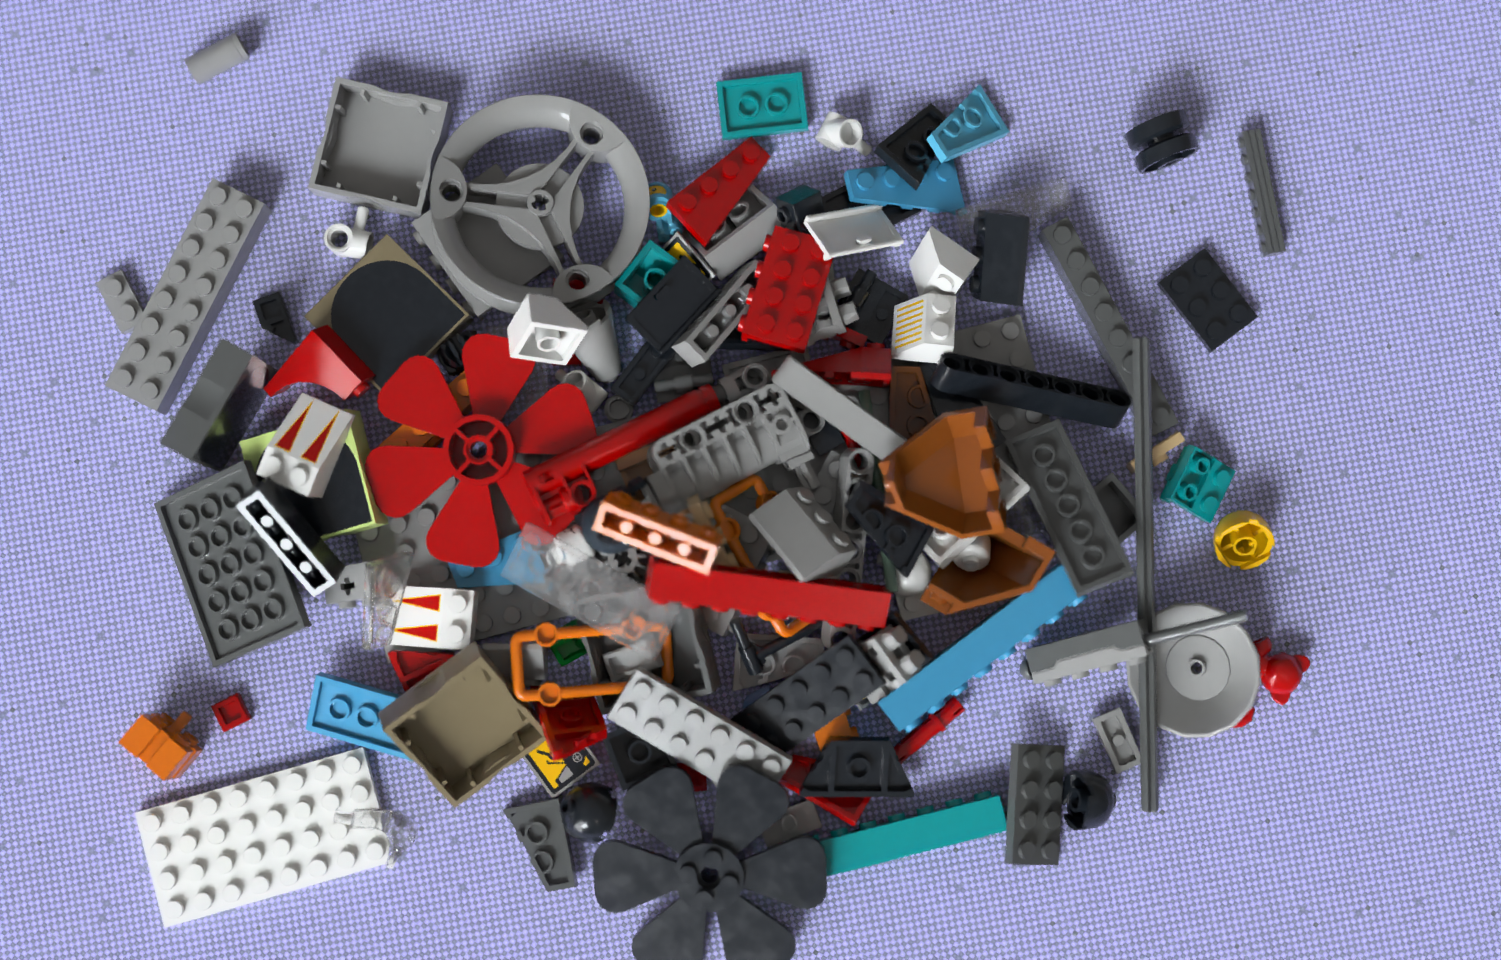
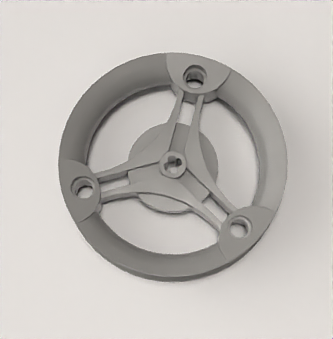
(542, 185)

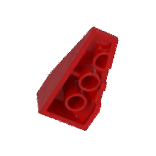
(856, 367)

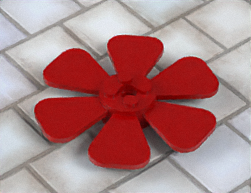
(422, 400)

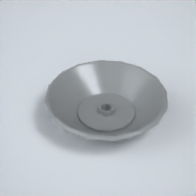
(1209, 700)

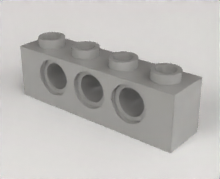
(718, 319)

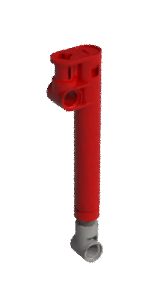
(558, 477)

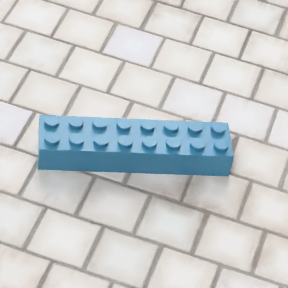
(978, 648)

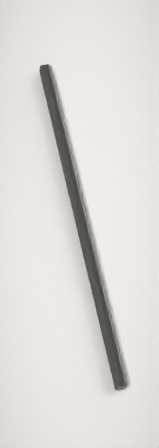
(1145, 569)

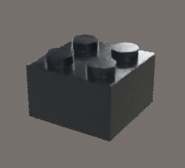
(633, 756)

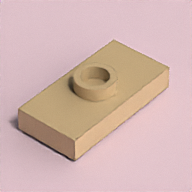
(1159, 450)

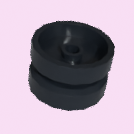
(1162, 141)

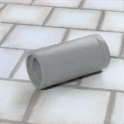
(217, 58)

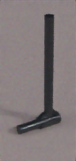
(754, 655)

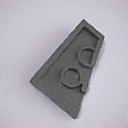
(546, 841)

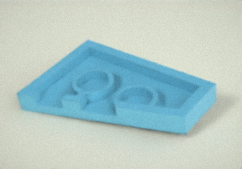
(968, 127)

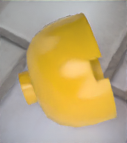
(1243, 539)

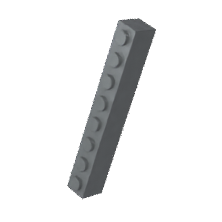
(1100, 315)

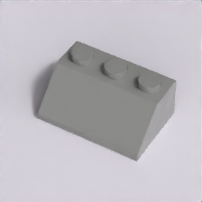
(740, 234)
(803, 534)

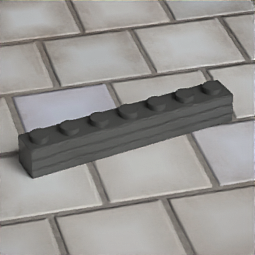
(1261, 193)

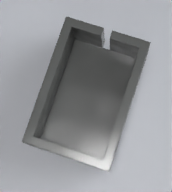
(1117, 504)

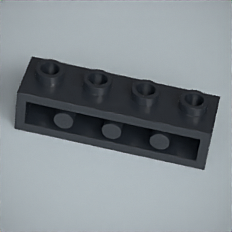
(290, 536)

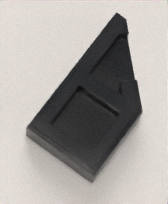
(275, 316)

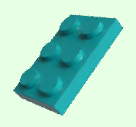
(762, 106)

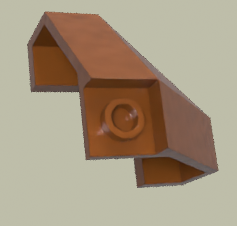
(949, 475)
(1012, 571)

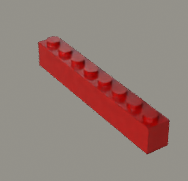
(768, 592)

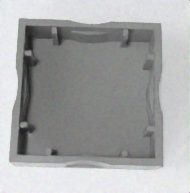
(380, 148)

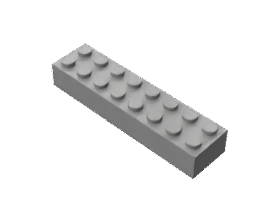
(189, 297)

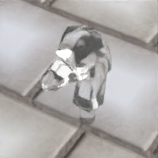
(398, 828)

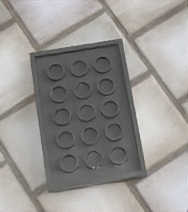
(229, 572)

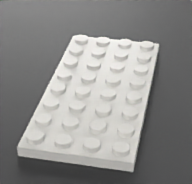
(261, 837)

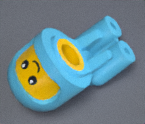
(666, 222)

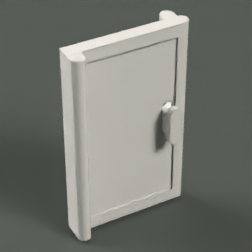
(852, 230)

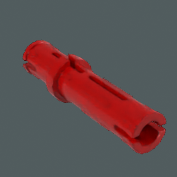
(929, 728)

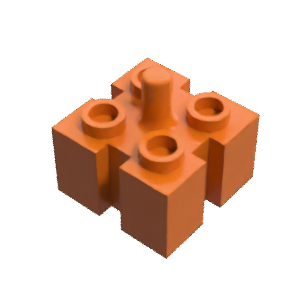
(161, 745)

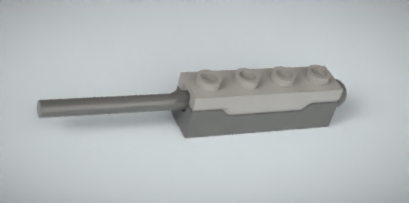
(1108, 647)

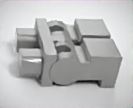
(831, 316)
(892, 659)

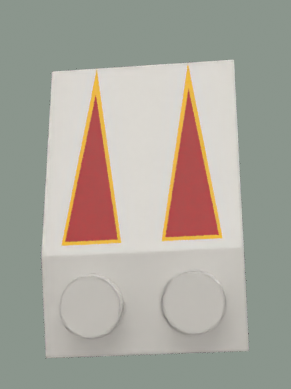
(306, 446)
(436, 618)

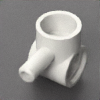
(842, 132)
(358, 241)
(592, 391)

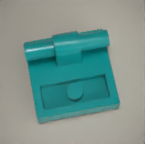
(1197, 483)

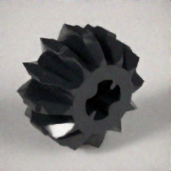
(451, 353)

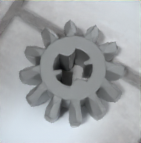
(634, 556)

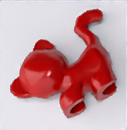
(1279, 674)

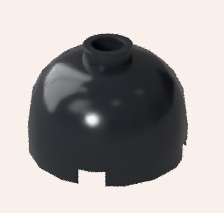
(1087, 799)
(588, 811)

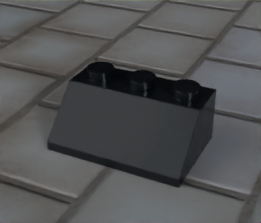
(1002, 256)

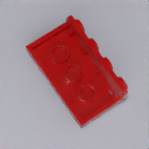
(786, 291)

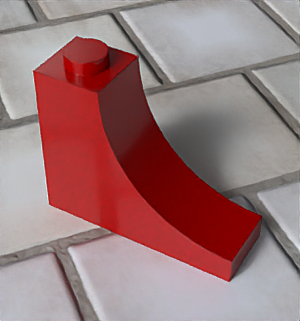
(324, 361)

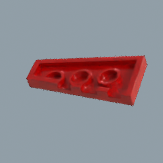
(714, 194)

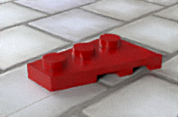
(846, 808)

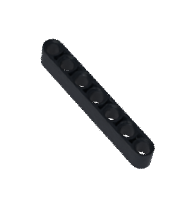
(1030, 390)

